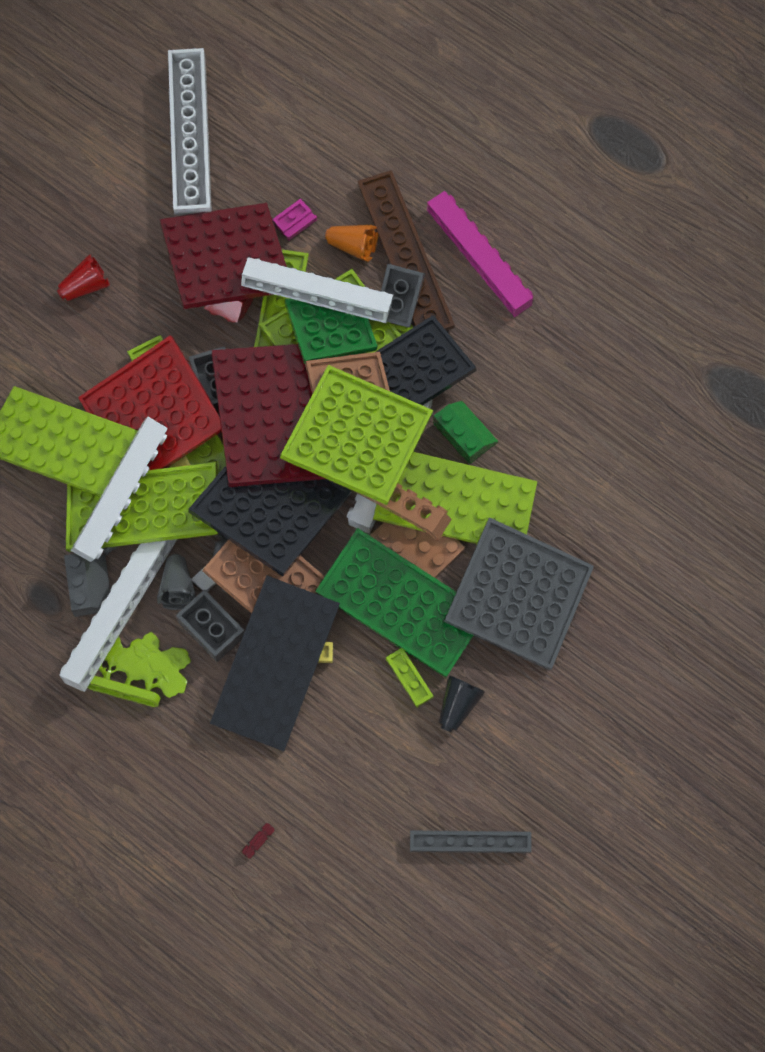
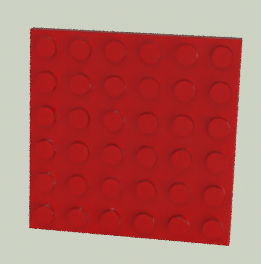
(162, 388)

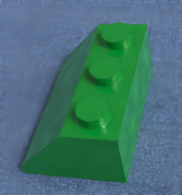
(464, 431)

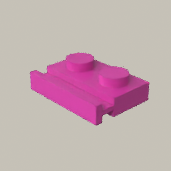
(294, 219)

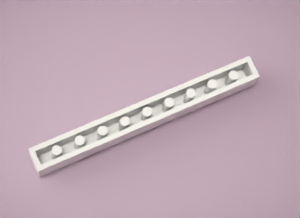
(114, 613)

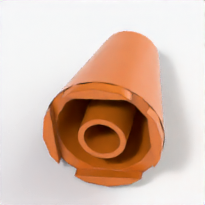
(354, 240)

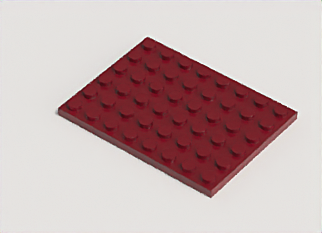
(259, 406)

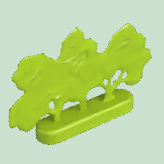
(144, 662)

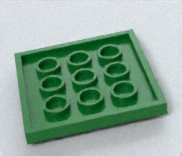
(328, 332)

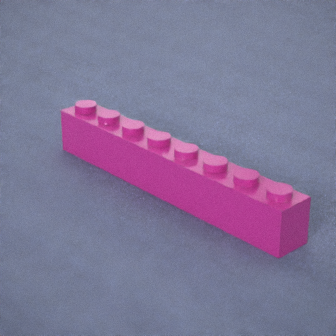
(479, 253)

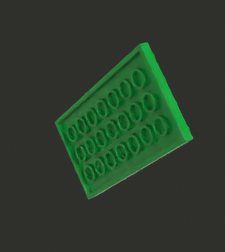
(395, 601)

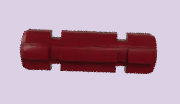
(258, 840)

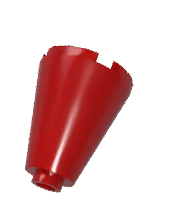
(84, 279)

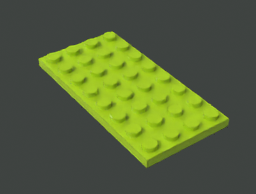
(61, 441)
(467, 494)
(156, 509)

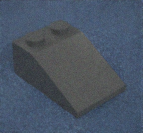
(406, 288)

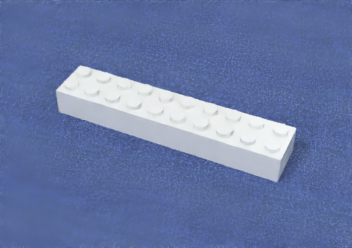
(189, 132)

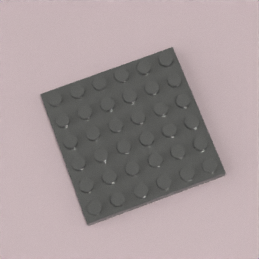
(519, 594)

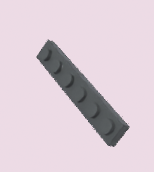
(470, 841)

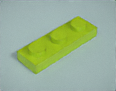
(409, 677)

